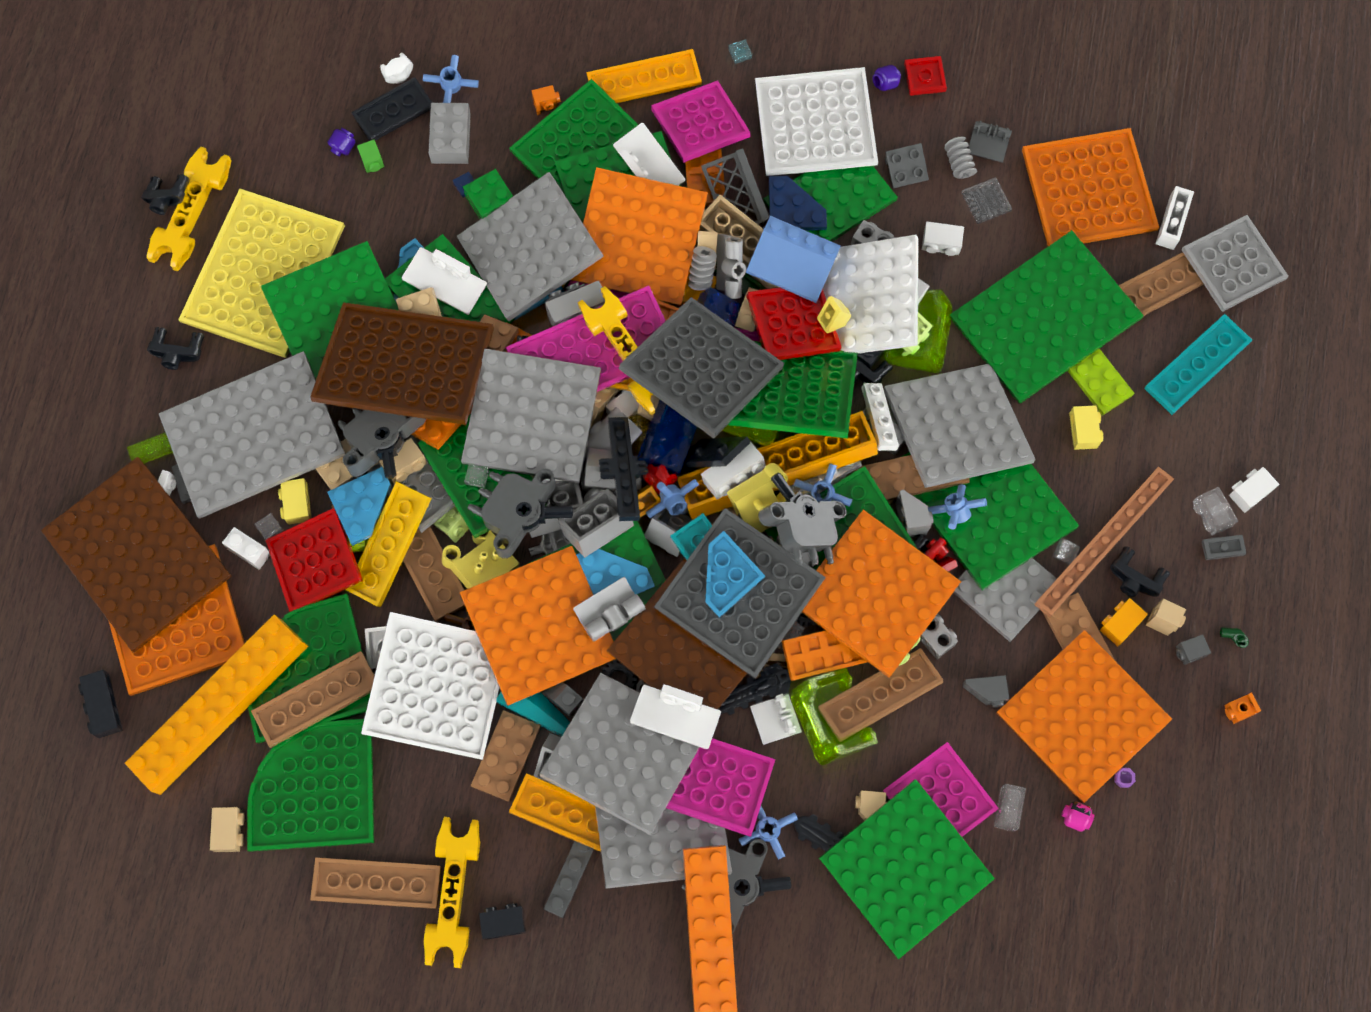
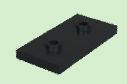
(392, 109)
(715, 452)

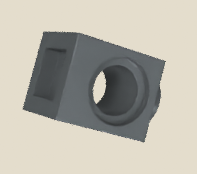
(1192, 649)

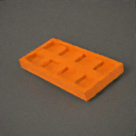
(696, 178)
(817, 655)

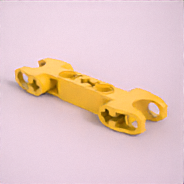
(176, 237)
(608, 320)
(448, 931)

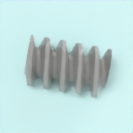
(960, 158)
(702, 268)

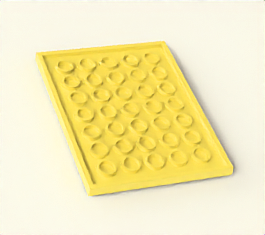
(254, 247)

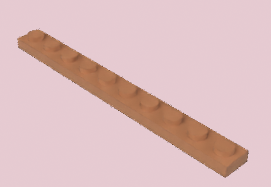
(1103, 542)

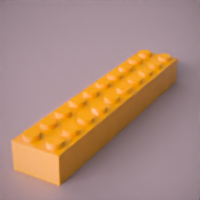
(798, 456)
(216, 705)

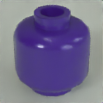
(886, 78)
(341, 142)

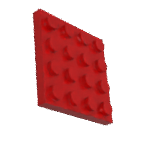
(790, 324)
(314, 560)

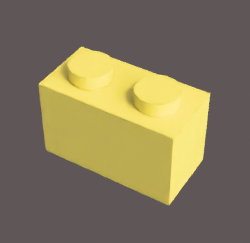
(1085, 427)
(295, 501)

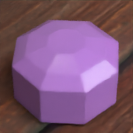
(1124, 777)

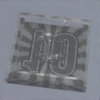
(986, 200)

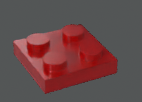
(925, 75)

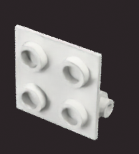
(775, 719)

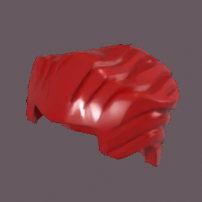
(657, 475)

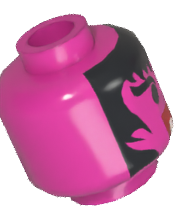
(1078, 816)

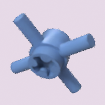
(450, 86)
(831, 495)
(672, 499)
(958, 507)
(776, 824)

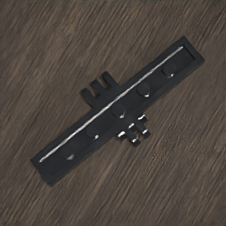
(623, 469)

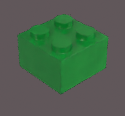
(487, 193)

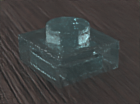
(740, 51)

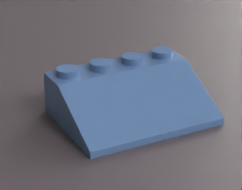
(793, 259)

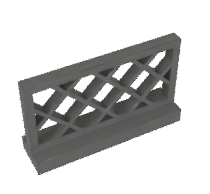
(748, 181)

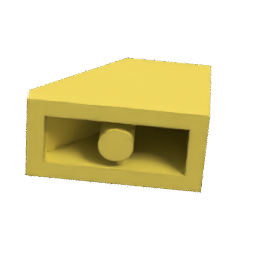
(833, 315)

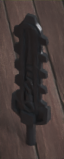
(773, 682)
(818, 834)

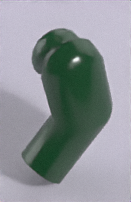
(1236, 635)

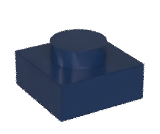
(462, 181)

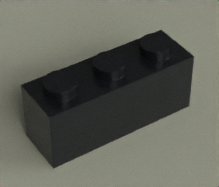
(100, 704)

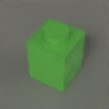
(370, 156)

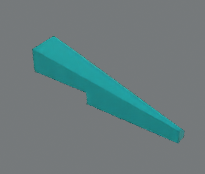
(540, 711)

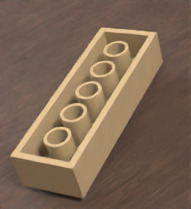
(729, 220)

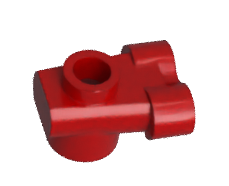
(936, 549)

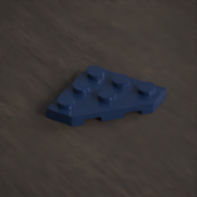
(794, 205)

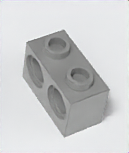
(871, 229)
(930, 638)

